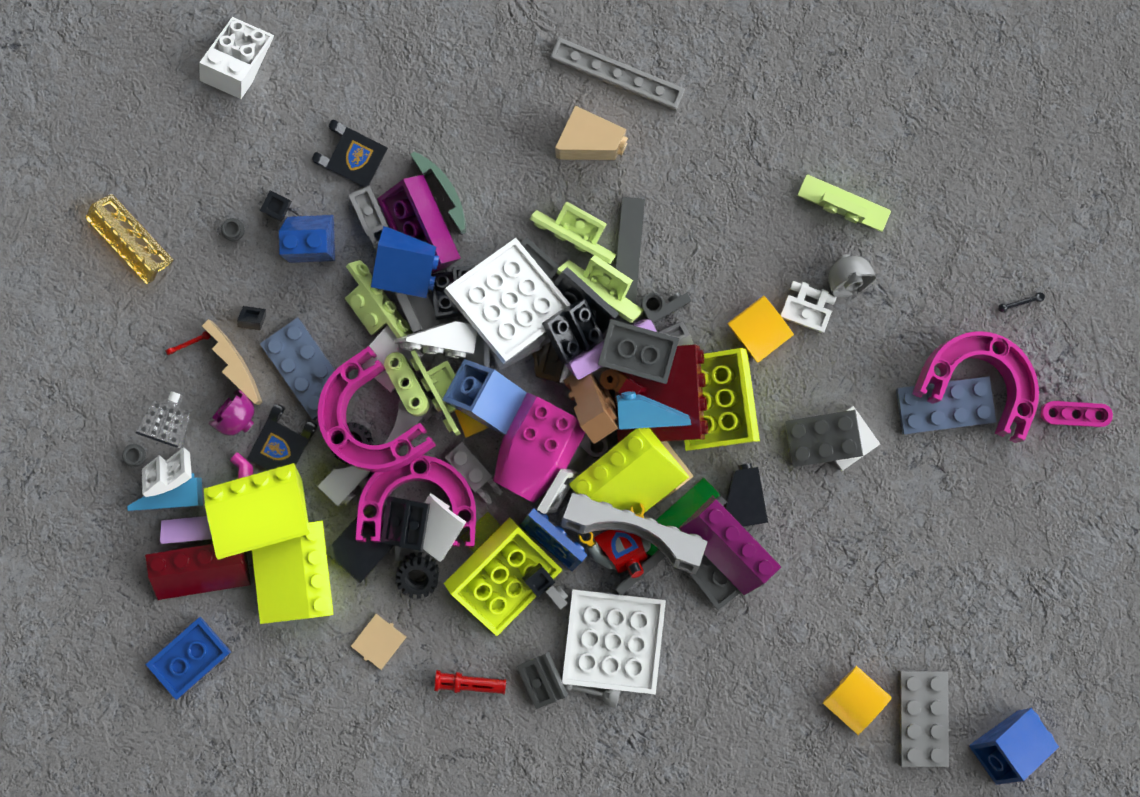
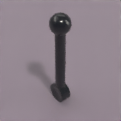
(1038, 297)

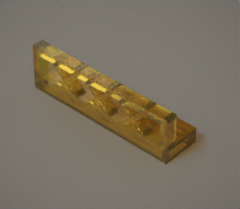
(123, 239)

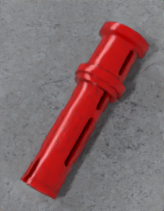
(457, 682)

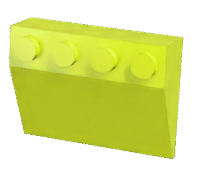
(729, 401)
(632, 473)
(256, 511)
(492, 576)
(293, 578)

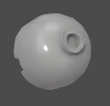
(850, 274)

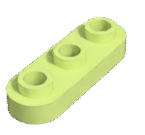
(413, 390)

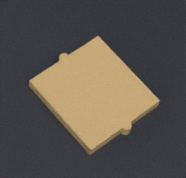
(378, 641)

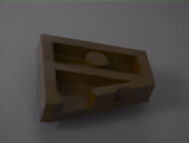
(547, 363)

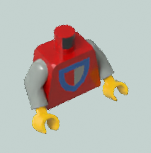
(619, 549)

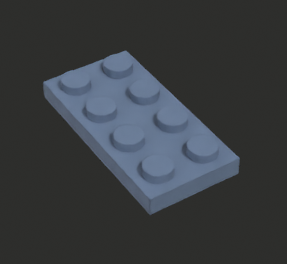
(300, 363)
(962, 405)

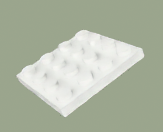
(507, 300)
(613, 641)

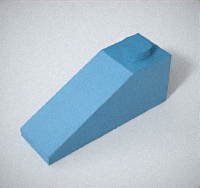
(643, 412)
(185, 495)

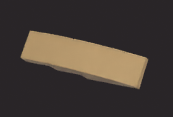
(237, 369)

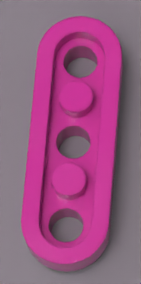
(1086, 414)

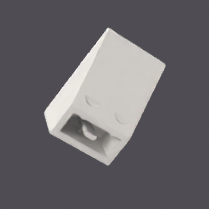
(235, 57)
(452, 338)

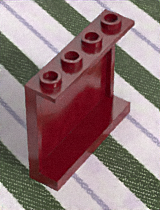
(680, 393)

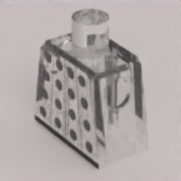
(166, 421)

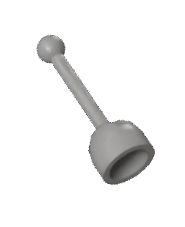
(609, 696)

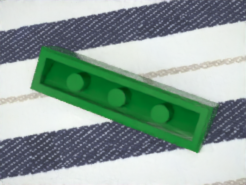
(686, 507)

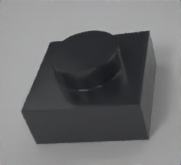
(275, 206)
(251, 318)
(538, 580)

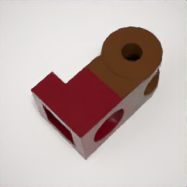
(619, 382)

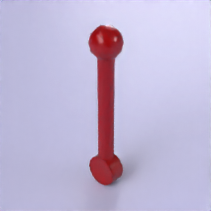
(205, 335)

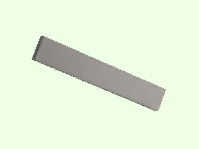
(617, 74)

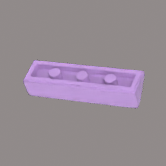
(588, 360)
(185, 530)

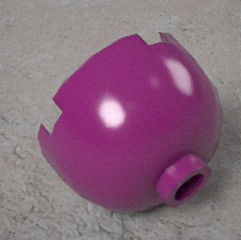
(234, 415)

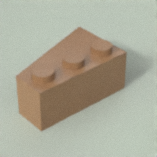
(594, 406)

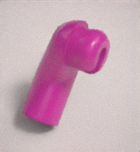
(243, 465)

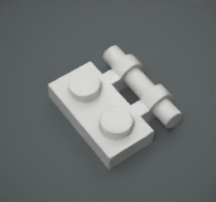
(806, 313)

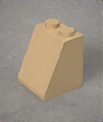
(590, 138)

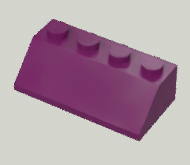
(413, 211)
(731, 546)

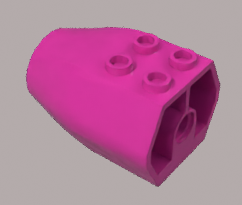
(536, 448)

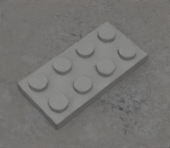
(924, 719)

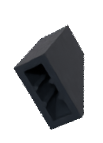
(746, 496)

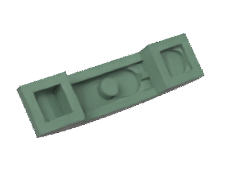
(427, 168)

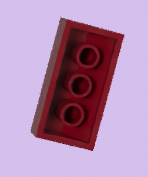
(195, 571)

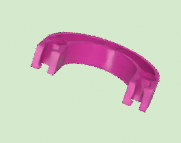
(1009, 361)
(333, 421)
(437, 473)

